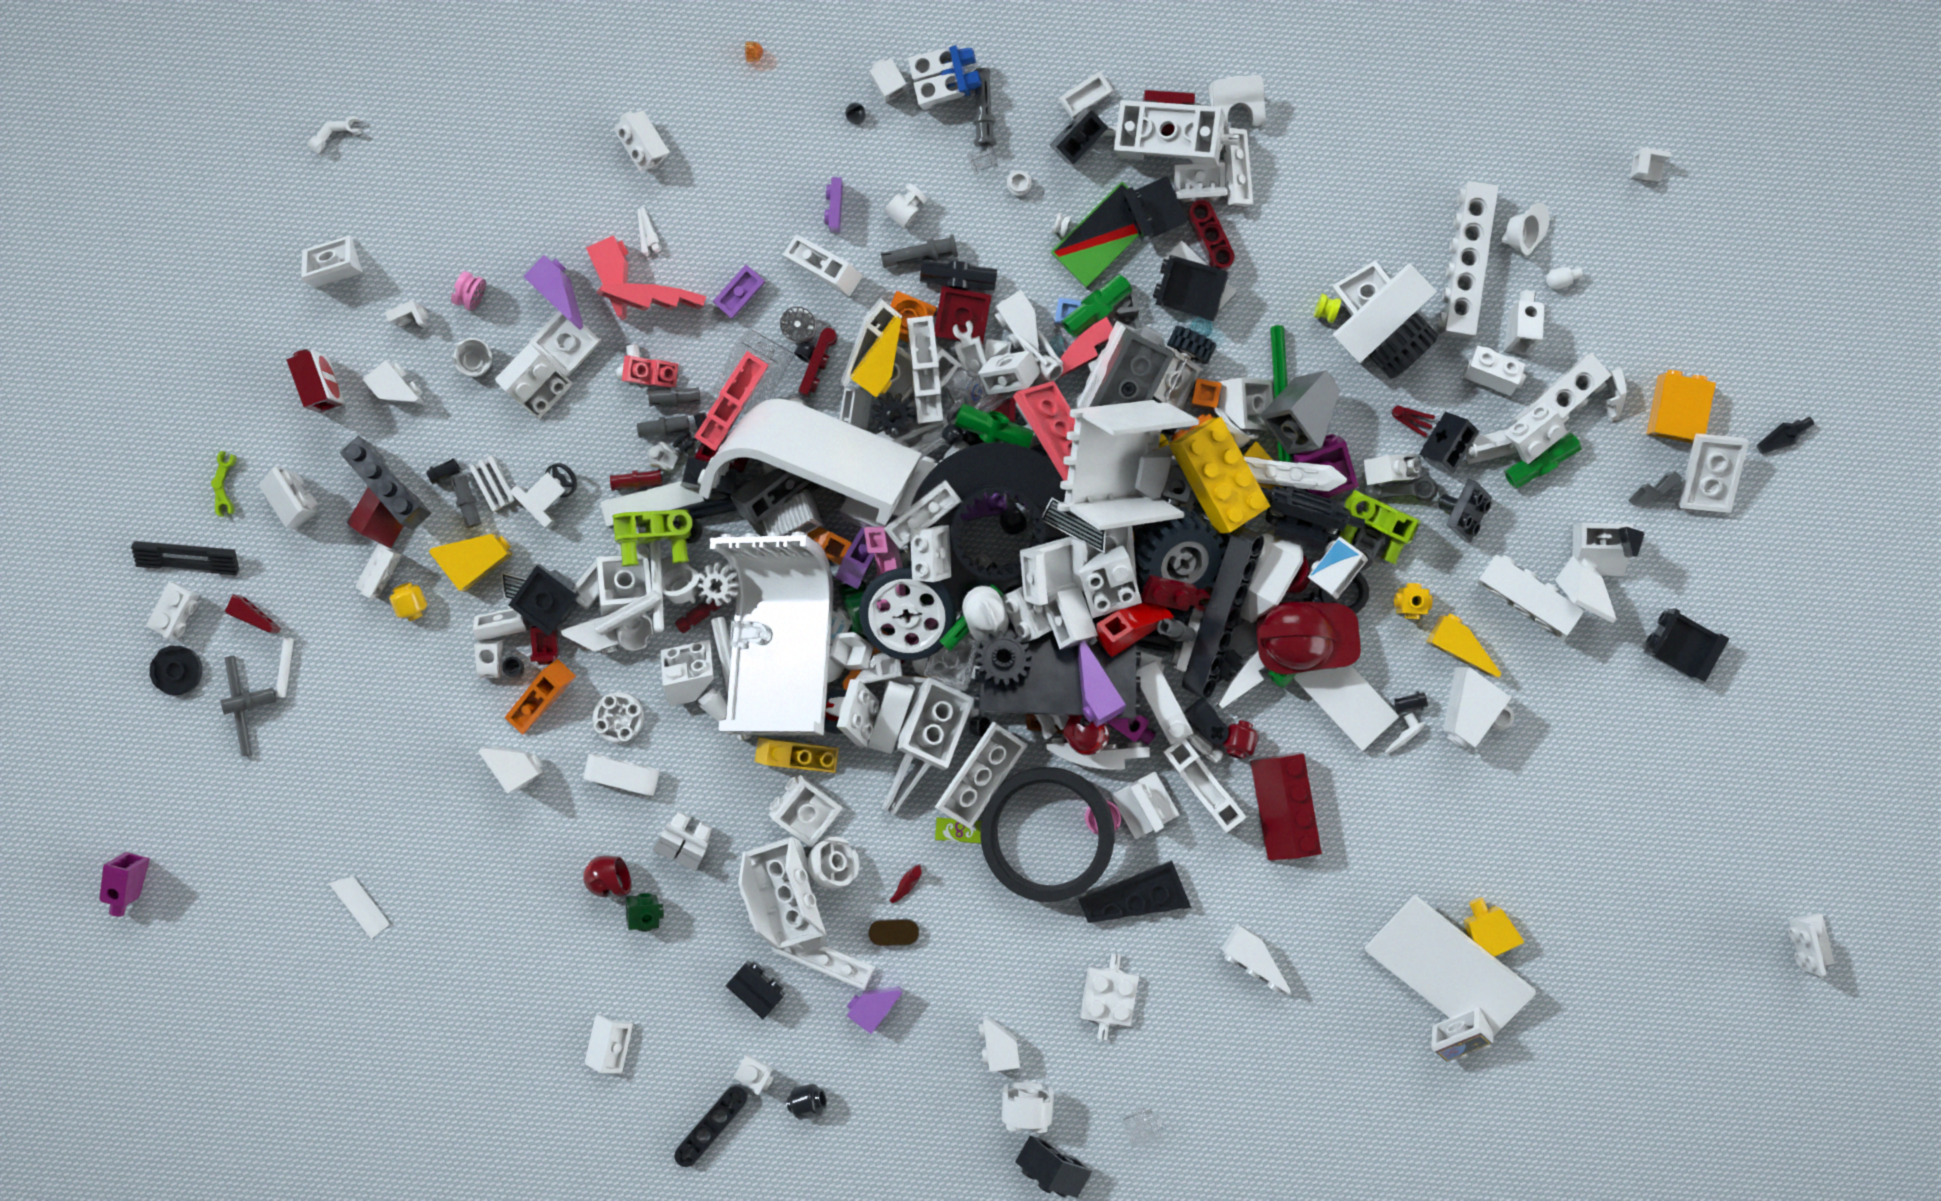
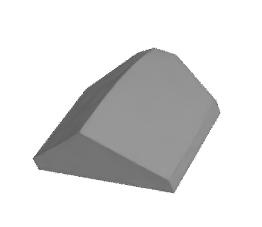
(1154, 472)

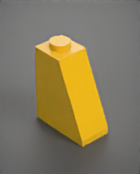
(471, 559)

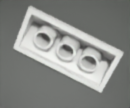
(1384, 313)

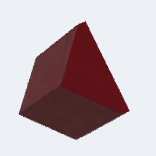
(375, 520)

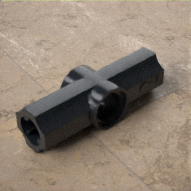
(958, 275)

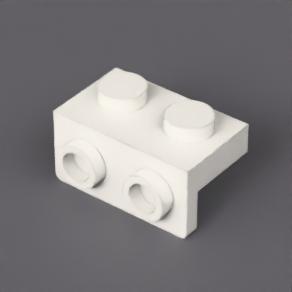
(1199, 181)
(1536, 432)

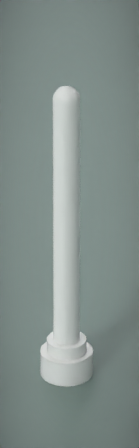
(656, 574)

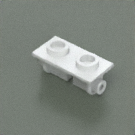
(1490, 447)

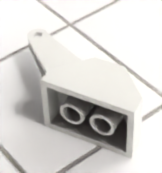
(928, 734)

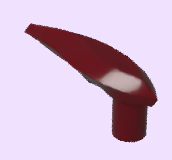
(907, 883)

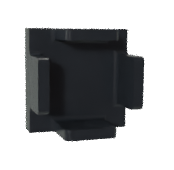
(545, 599)

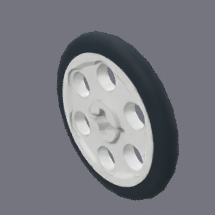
(895, 645)

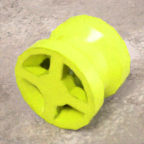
(1327, 308)

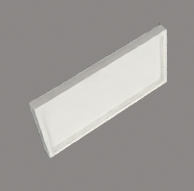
(1448, 966)

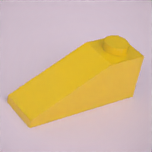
(877, 365)
(1461, 644)

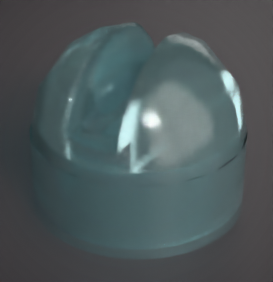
(1058, 343)

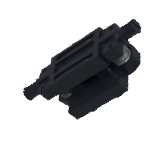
(1307, 516)

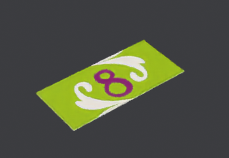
(951, 830)

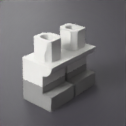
(675, 836)

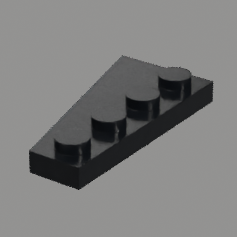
(1141, 894)

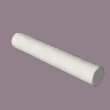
(284, 667)

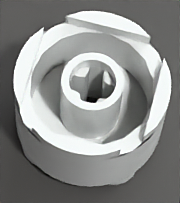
(1027, 1107)

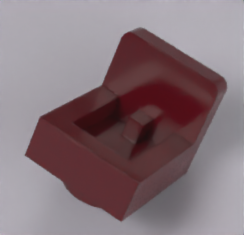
(544, 647)

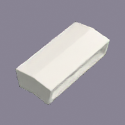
(856, 407)

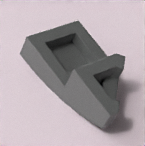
(1129, 312)
(1647, 492)

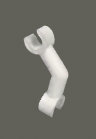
(317, 142)

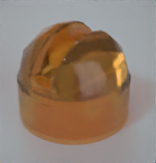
(753, 51)

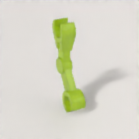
(218, 484)

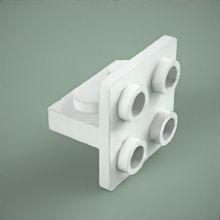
(1145, 805)

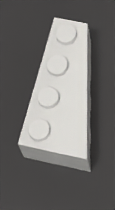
(1531, 596)

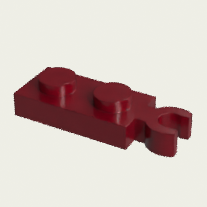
(1173, 593)

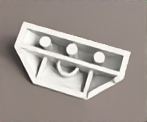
(1273, 575)

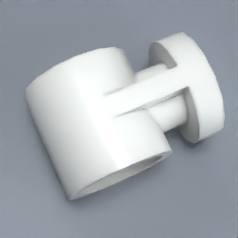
(903, 208)

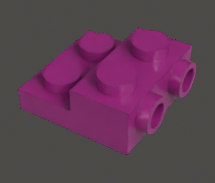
(1334, 454)

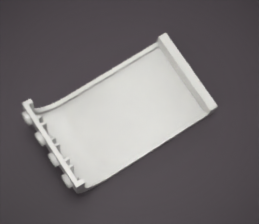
(819, 451)
(791, 590)

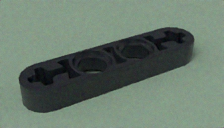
(711, 1125)

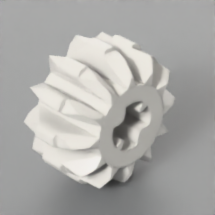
(714, 575)

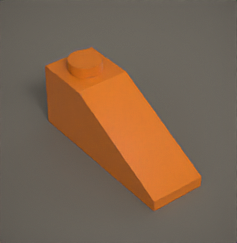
(540, 696)

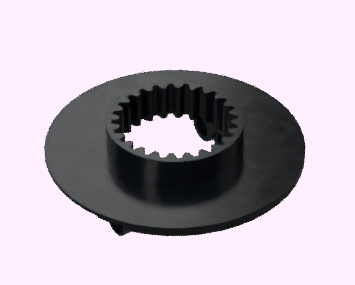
(984, 470)

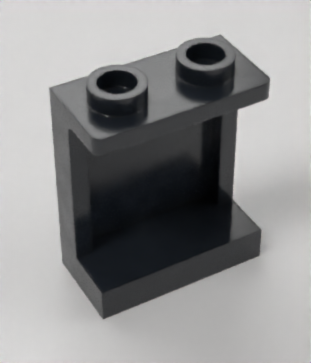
(1191, 287)
(1685, 645)

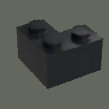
(1052, 1169)

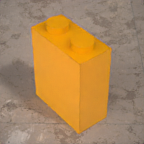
(1680, 406)

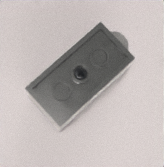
(1127, 368)

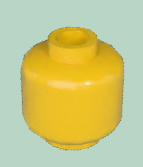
(408, 601)

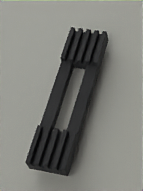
(150, 556)

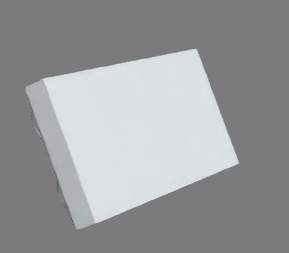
(1349, 703)

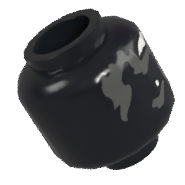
(806, 1101)

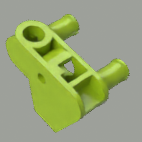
(1391, 521)
(652, 527)

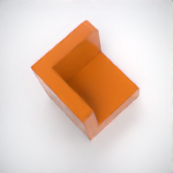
(1205, 394)

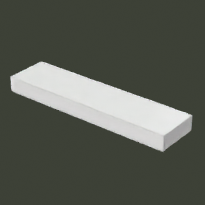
(655, 499)
(832, 964)

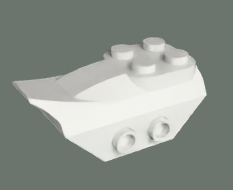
(780, 897)

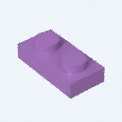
(833, 215)
(739, 291)

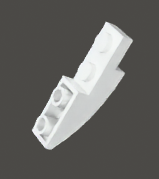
(1109, 758)

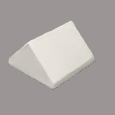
(330, 262)

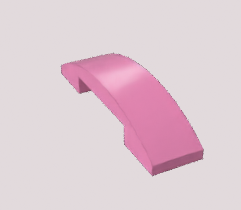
(886, 558)

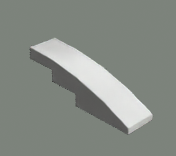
(924, 369)
(1243, 680)

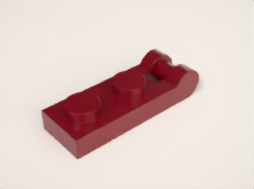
(818, 361)

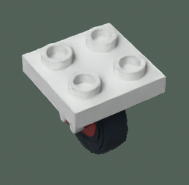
(851, 712)

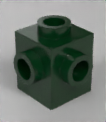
(643, 912)

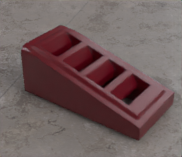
(244, 610)

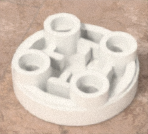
(618, 717)

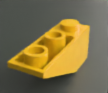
(796, 755)

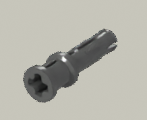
(984, 119)
(931, 250)

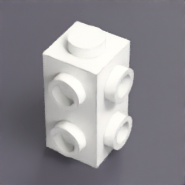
(641, 140)
(1495, 370)

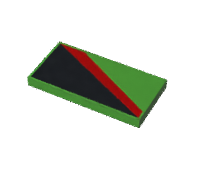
(1097, 239)

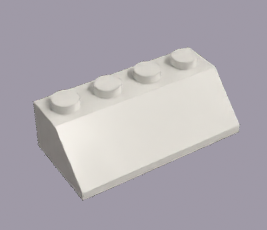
(981, 775)

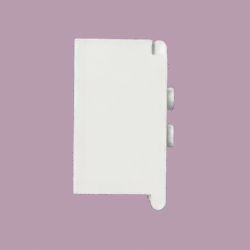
(1107, 459)

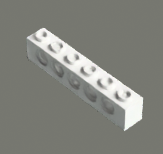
(1484, 198)

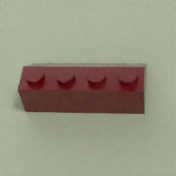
(1285, 806)

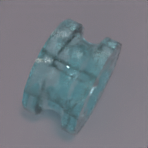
(1194, 324)

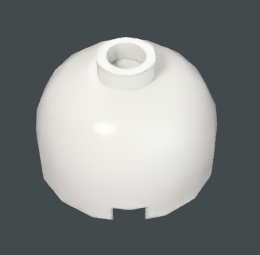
(833, 863)

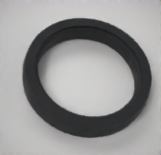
(1003, 870)

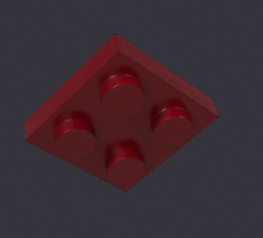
(957, 308)

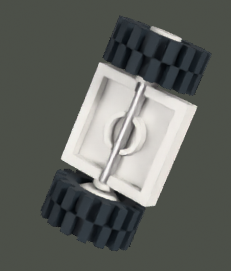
(1183, 372)

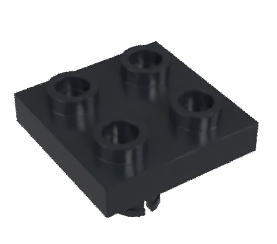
(1467, 510)

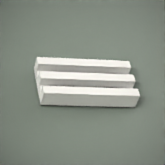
(482, 465)

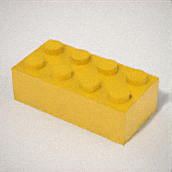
(1219, 475)

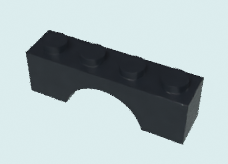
(384, 484)

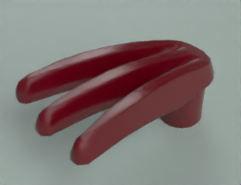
(1404, 415)

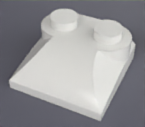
(1361, 286)

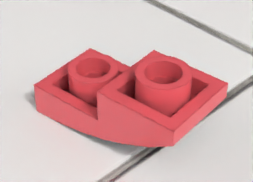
(649, 372)

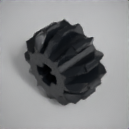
(889, 405)

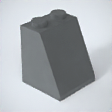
(1303, 412)

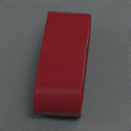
(1210, 223)

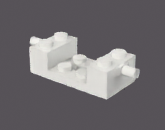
(1196, 133)

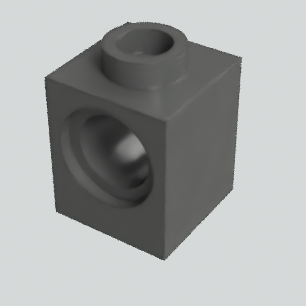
(1176, 474)

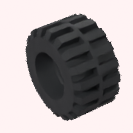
(1404, 346)

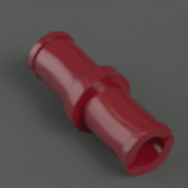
(636, 480)

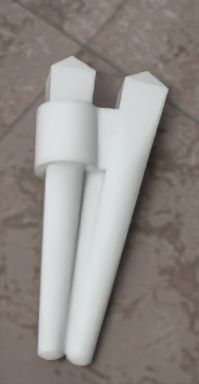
(647, 234)

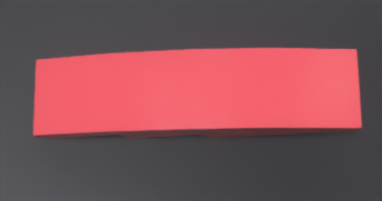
(642, 295)
(731, 400)

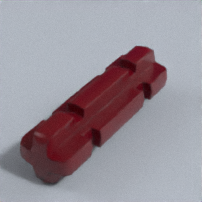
(695, 616)

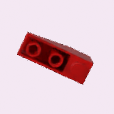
(1129, 626)

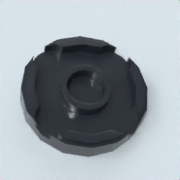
(176, 670)

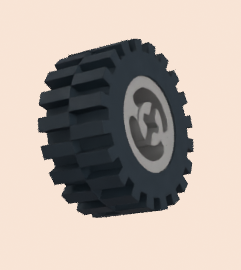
(1167, 542)

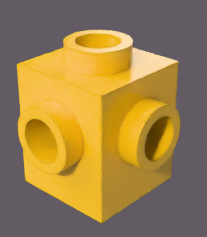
(1404, 604)

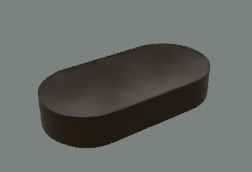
(893, 932)

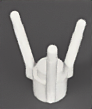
(1051, 365)

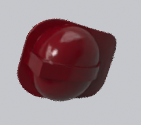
(1308, 637)

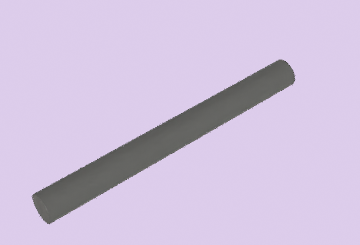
(240, 718)

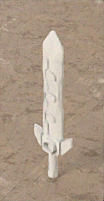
(1292, 474)

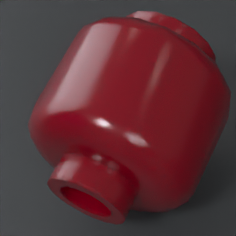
(1241, 740)

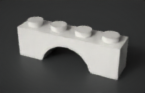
(1203, 784)

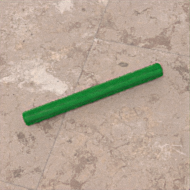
(1279, 374)

